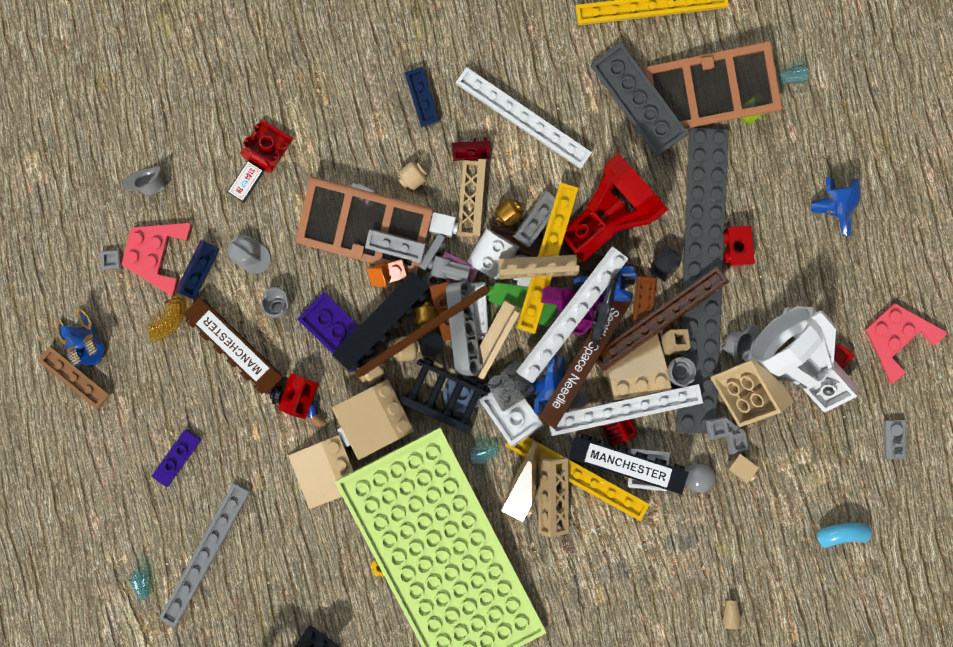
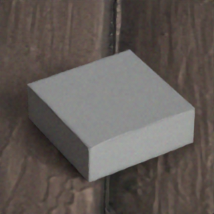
(110, 260)

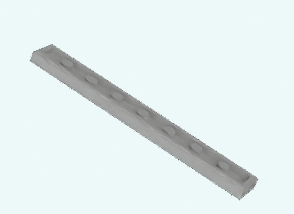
(204, 554)

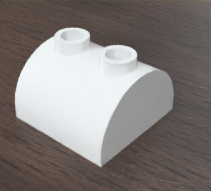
(489, 250)

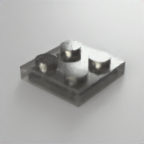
(508, 385)

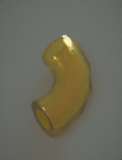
(169, 322)

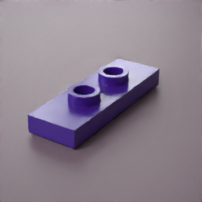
(176, 458)

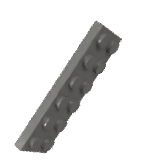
(639, 99)

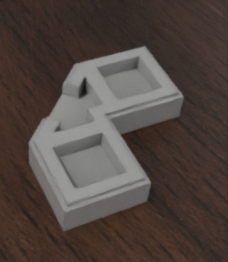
(734, 435)

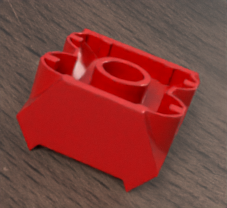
(265, 146)

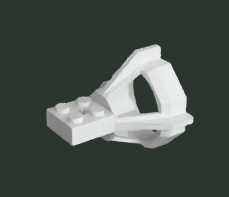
(807, 359)

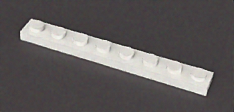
(523, 118)
(572, 315)
(628, 409)

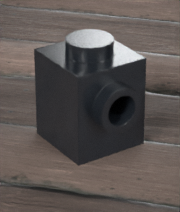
(666, 264)

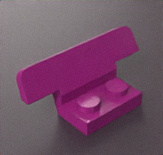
(561, 298)

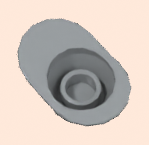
(146, 181)
(249, 254)
(740, 342)

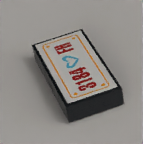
(245, 181)

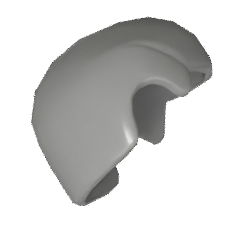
(275, 302)
(681, 371)
(700, 478)

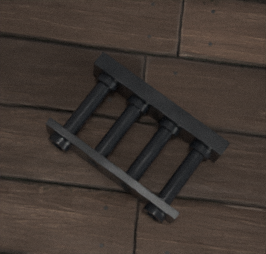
(429, 407)

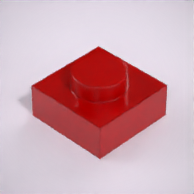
(842, 355)

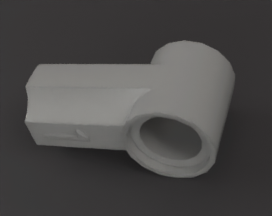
(446, 268)

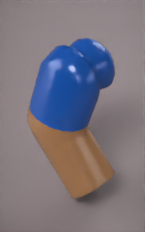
(313, 417)

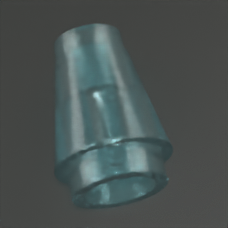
(794, 75)
(482, 454)
(140, 584)

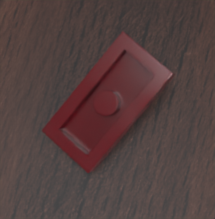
(471, 150)

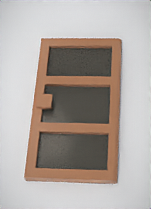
(719, 85)
(340, 217)

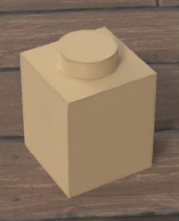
(675, 342)
(742, 468)

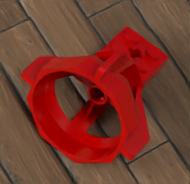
(608, 214)

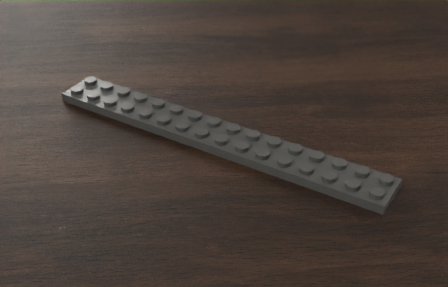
(701, 254)

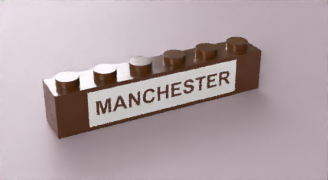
(233, 345)

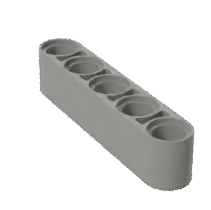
(463, 331)

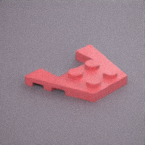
(147, 249)
(893, 331)

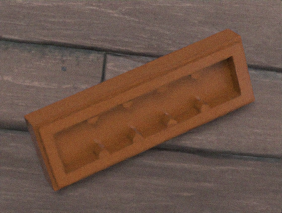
(439, 298)
(643, 298)

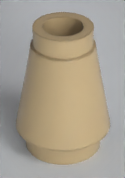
(732, 615)

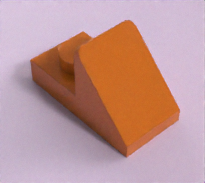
(387, 272)

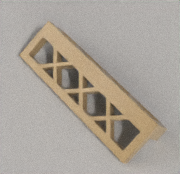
(481, 163)
(538, 267)
(496, 335)
(549, 498)

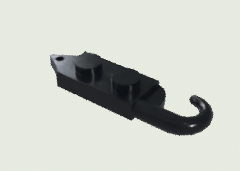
(604, 310)

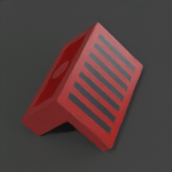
(619, 431)

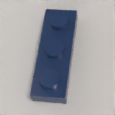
(421, 97)
(197, 269)

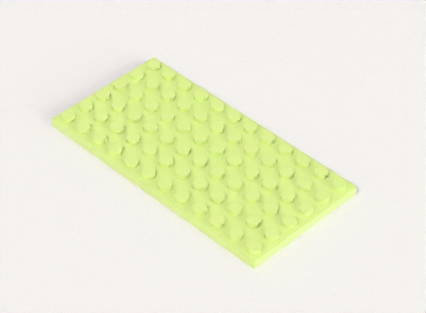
(439, 548)

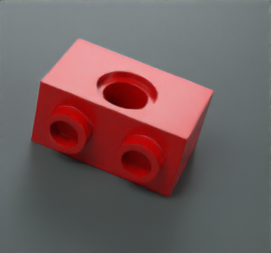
(743, 236)
(297, 396)

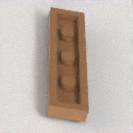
(74, 377)

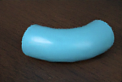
(844, 533)

